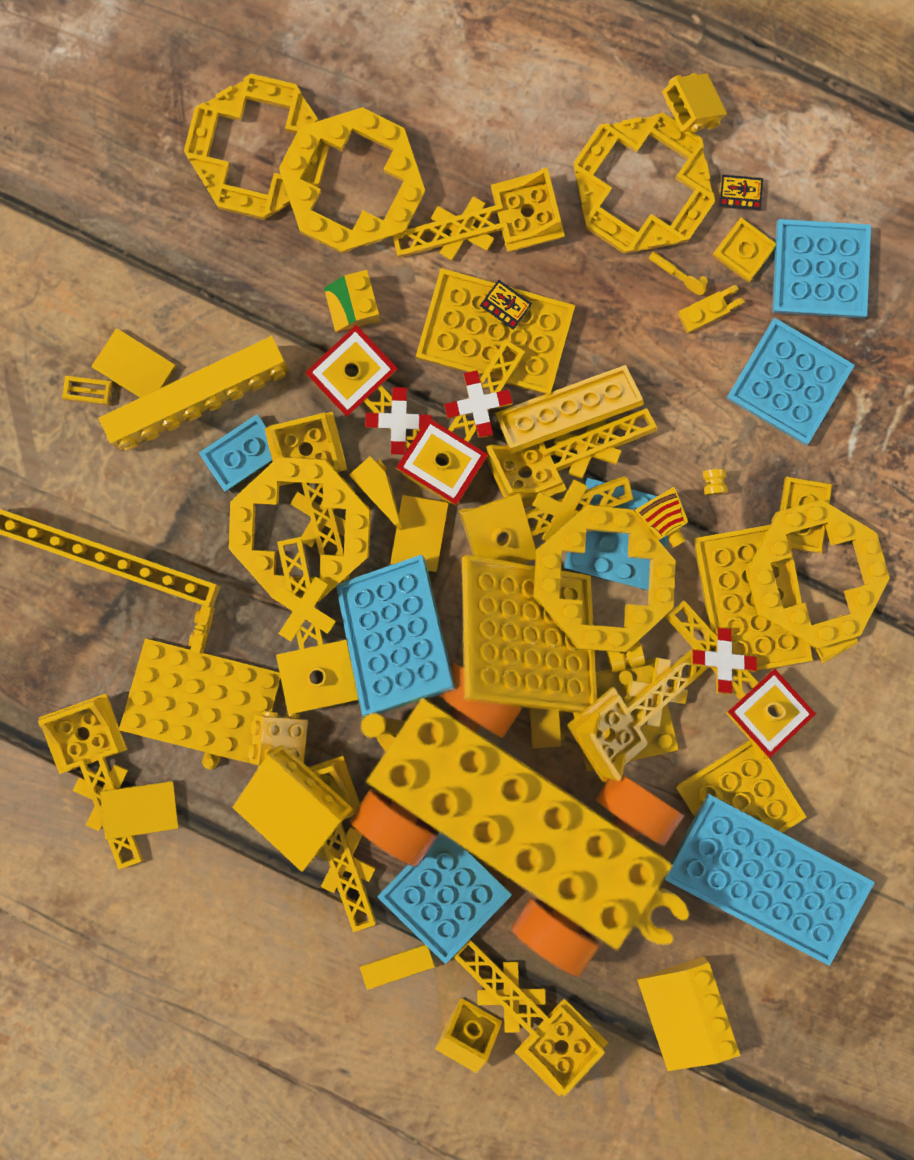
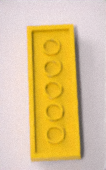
(569, 409)

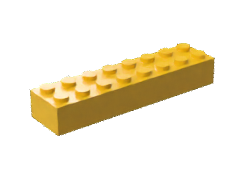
(194, 394)

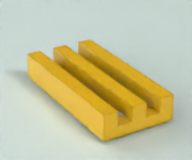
(106, 393)

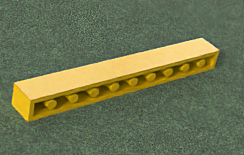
(108, 559)

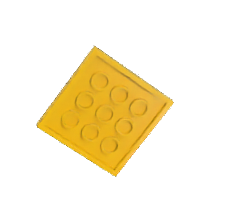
(659, 739)
(746, 785)

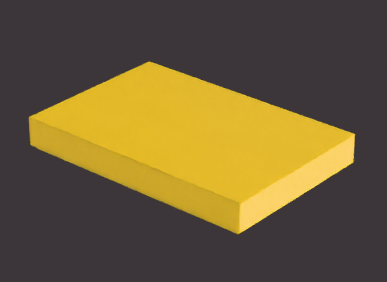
(133, 365)
(801, 492)
(421, 530)
(138, 810)

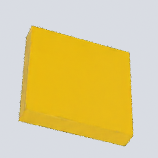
(744, 250)

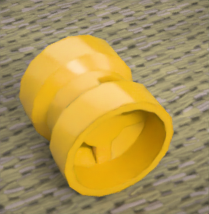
(715, 482)

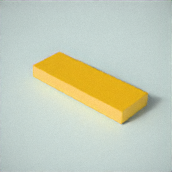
(397, 966)

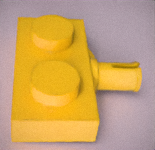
(199, 636)

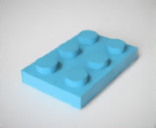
(238, 454)

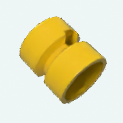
(619, 660)

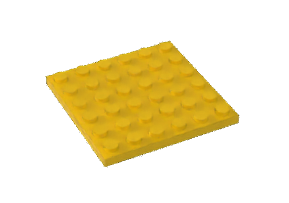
(515, 647)

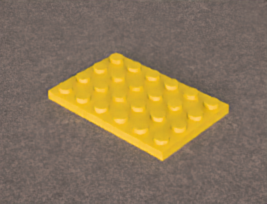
(468, 337)
(730, 601)
(197, 700)

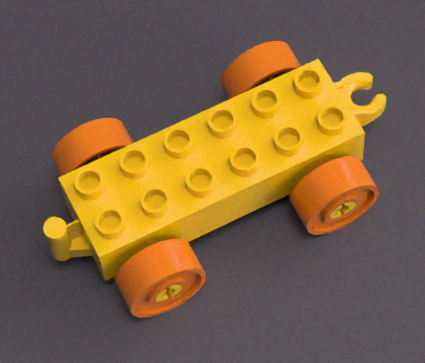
(522, 825)

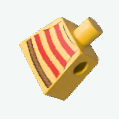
(664, 516)

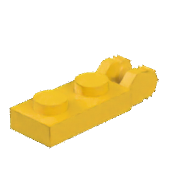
(708, 309)

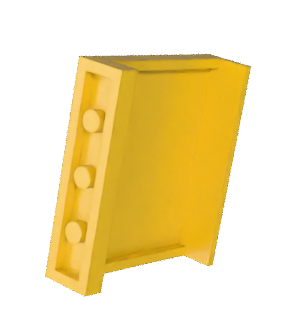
(291, 807)

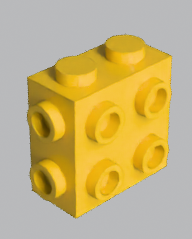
(694, 102)
(272, 730)

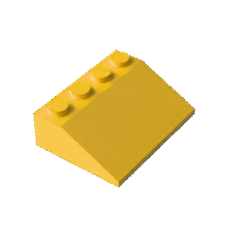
(688, 1015)

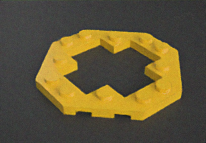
(231, 104)
(336, 132)
(654, 231)
(265, 490)
(860, 599)
(568, 612)

